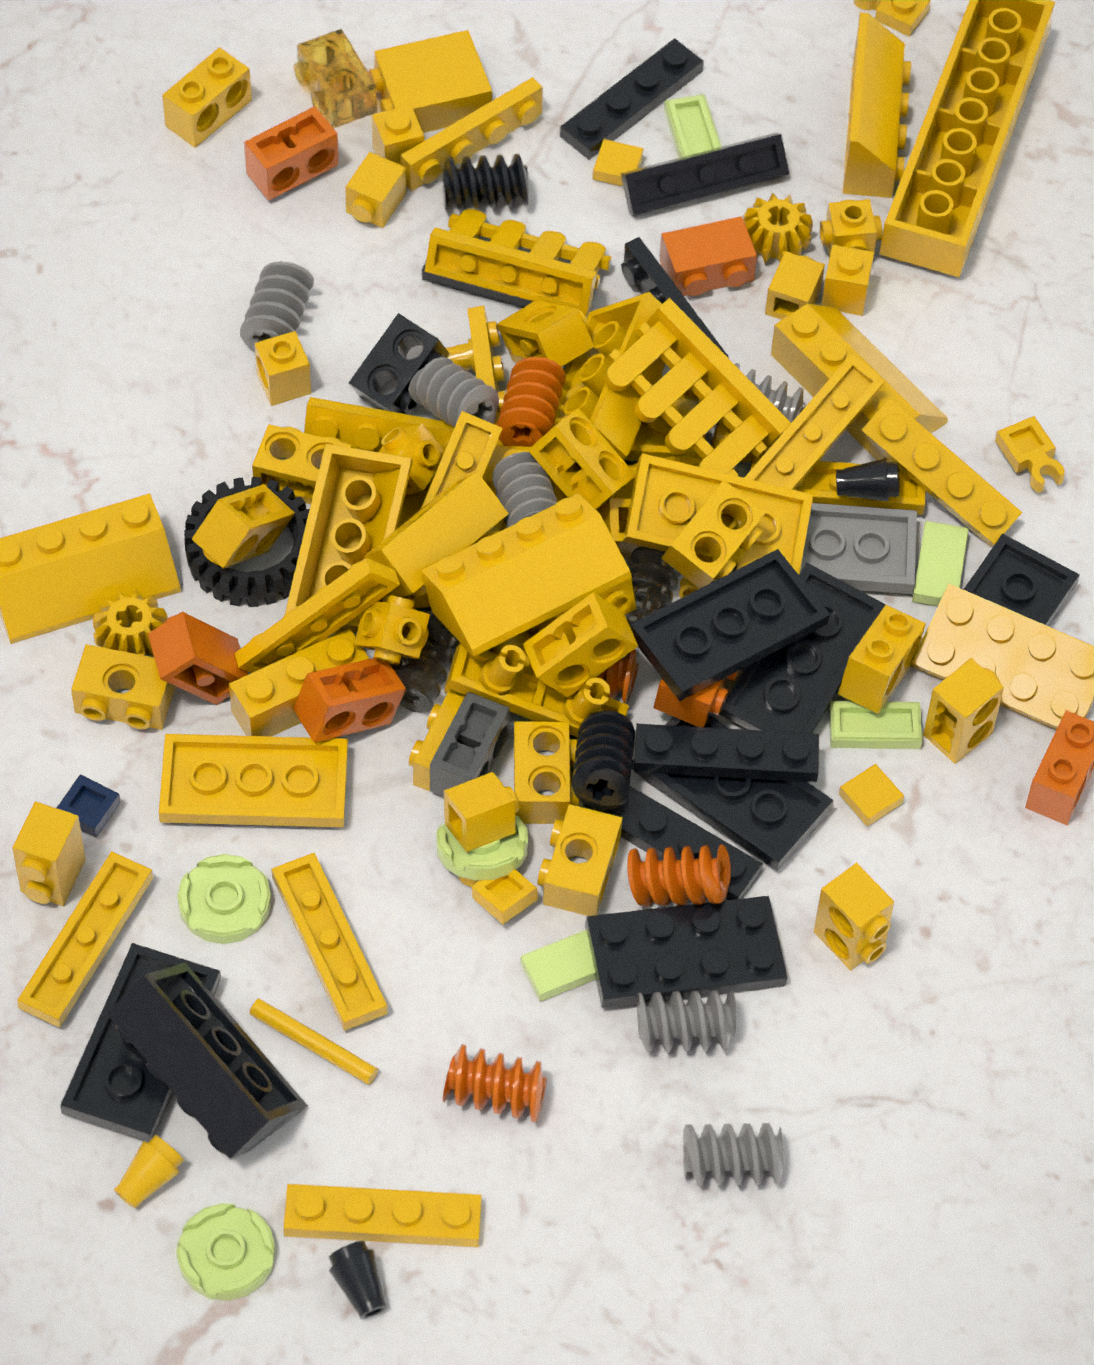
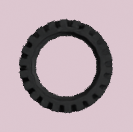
(240, 584)

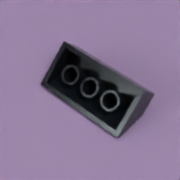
(205, 1059)

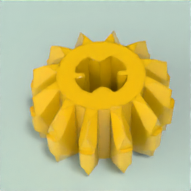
(778, 227)
(127, 622)

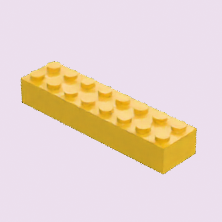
(966, 133)

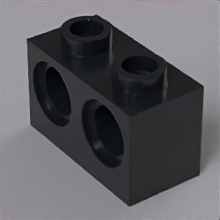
(389, 362)

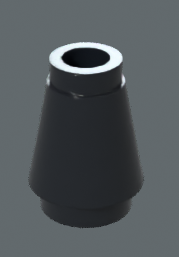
(869, 480)
(359, 1278)

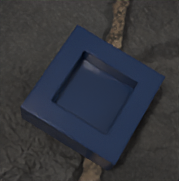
(91, 803)

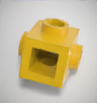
(851, 225)
(422, 447)
(393, 630)

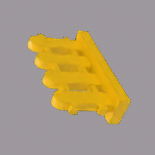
(507, 270)
(710, 375)

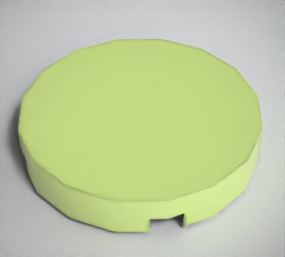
(487, 861)
(224, 899)
(225, 1252)

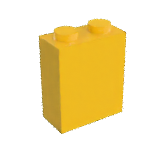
(435, 76)

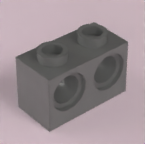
(470, 743)

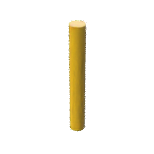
(313, 1041)

